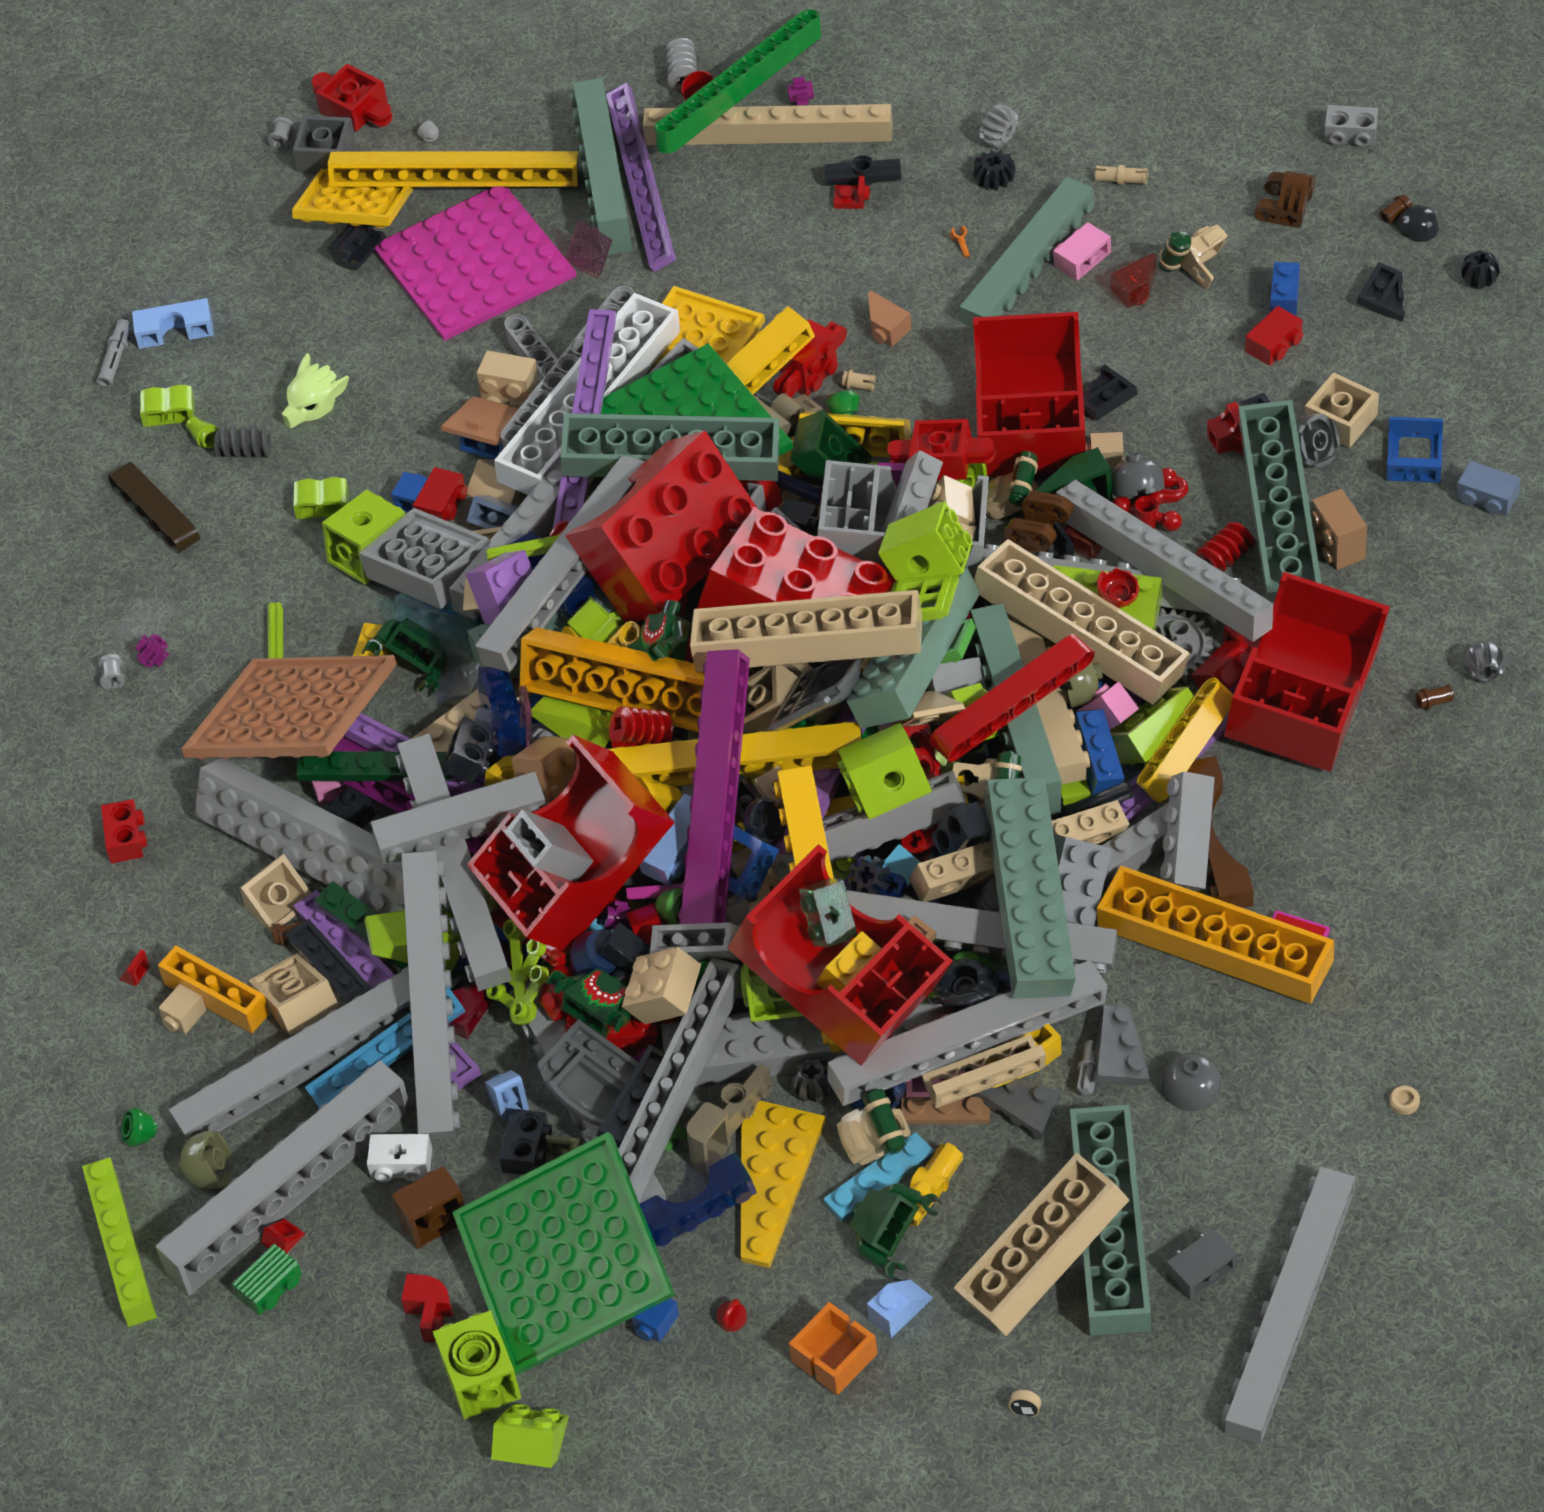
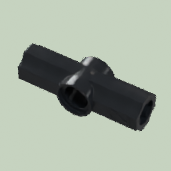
(863, 166)

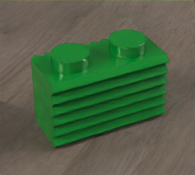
(267, 1280)

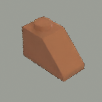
(888, 320)

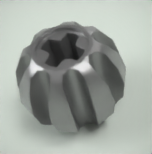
(1485, 662)

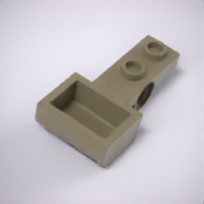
(789, 409)
(712, 1127)

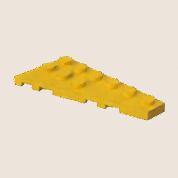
(776, 1154)

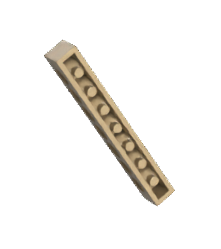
(975, 864)

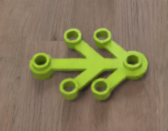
(521, 1006)

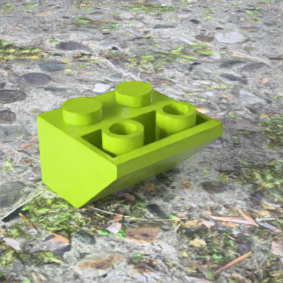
(529, 1436)

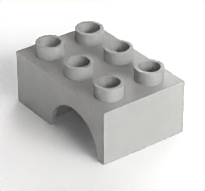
(858, 503)

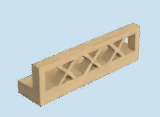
(984, 1075)

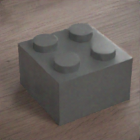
(320, 137)

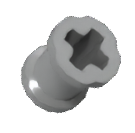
(280, 136)
(111, 671)

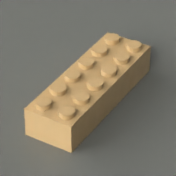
(1041, 1244)

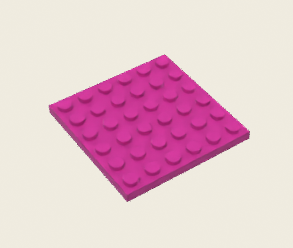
(474, 261)

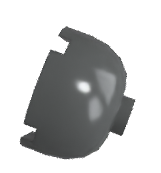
(1317, 439)
(1136, 476)
(1192, 1082)

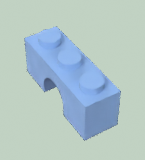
(154, 322)

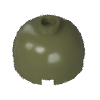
(1084, 685)
(202, 1158)

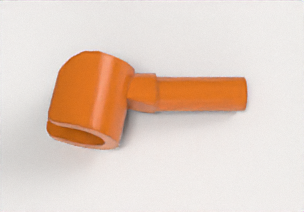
(961, 240)

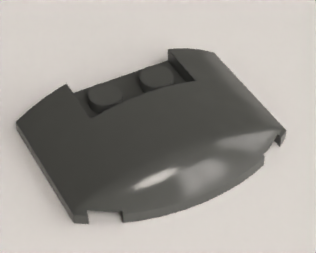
(817, 692)
(586, 1072)

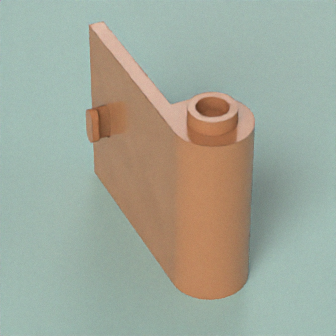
(480, 420)

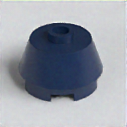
(586, 956)

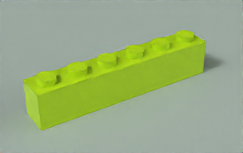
(119, 1242)

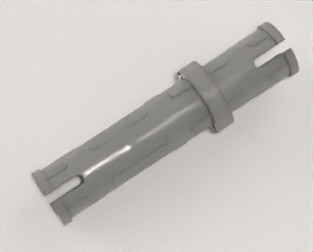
(116, 345)

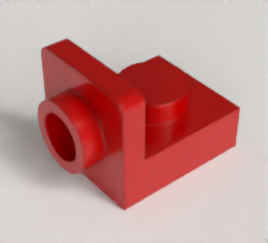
(851, 195)

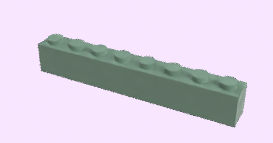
(1029, 252)

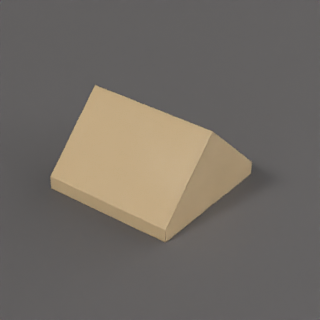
(485, 483)
(274, 892)

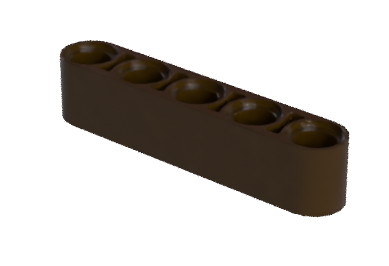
(155, 506)

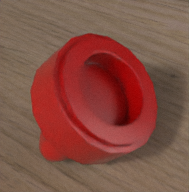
(731, 1315)

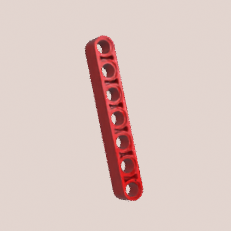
(1011, 697)

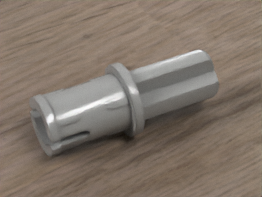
(1086, 1069)

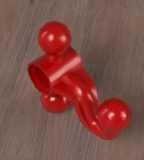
(1147, 507)

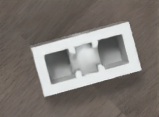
(399, 1156)

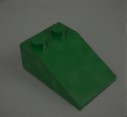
(823, 439)
(1088, 469)

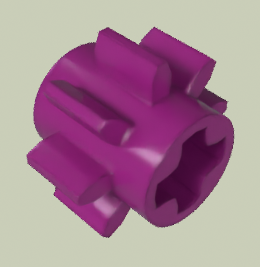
(800, 91)
(151, 650)
(614, 914)

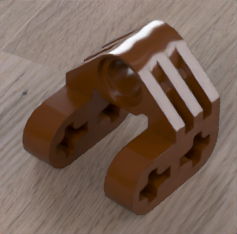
(1293, 193)
(1040, 511)

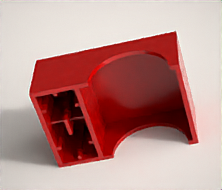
(1029, 389)
(664, 528)
(782, 563)
(1307, 672)
(610, 820)
(875, 1002)

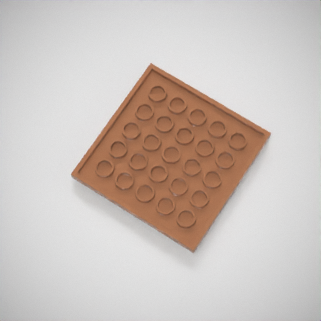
(289, 707)

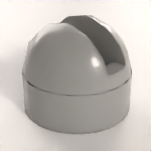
(428, 131)

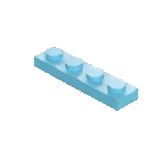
(878, 1175)

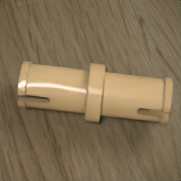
(1121, 174)

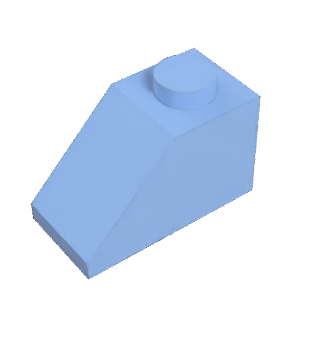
(506, 1093)
(896, 1305)

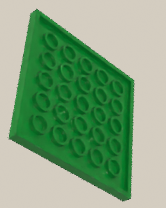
(690, 387)
(563, 1253)

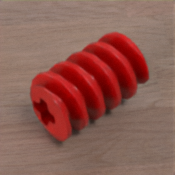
(1226, 546)
(640, 725)

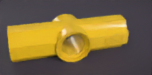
(935, 1175)

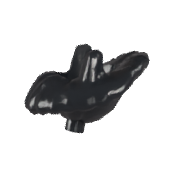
(965, 984)

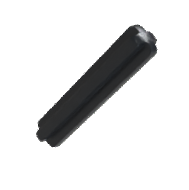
(1121, 793)

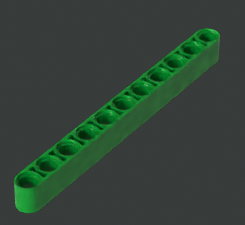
(737, 81)

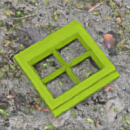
(943, 599)

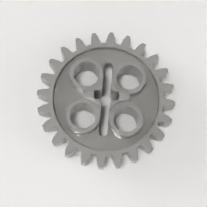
(1189, 636)

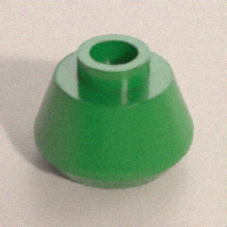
(843, 402)
(137, 1127)

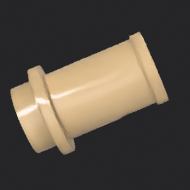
(858, 380)

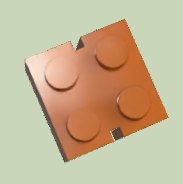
(829, 1351)

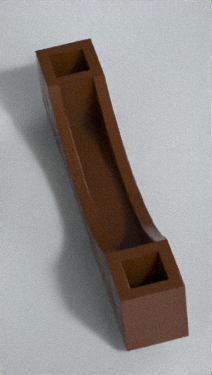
(1228, 877)

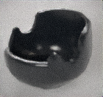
(1418, 223)
(763, 820)

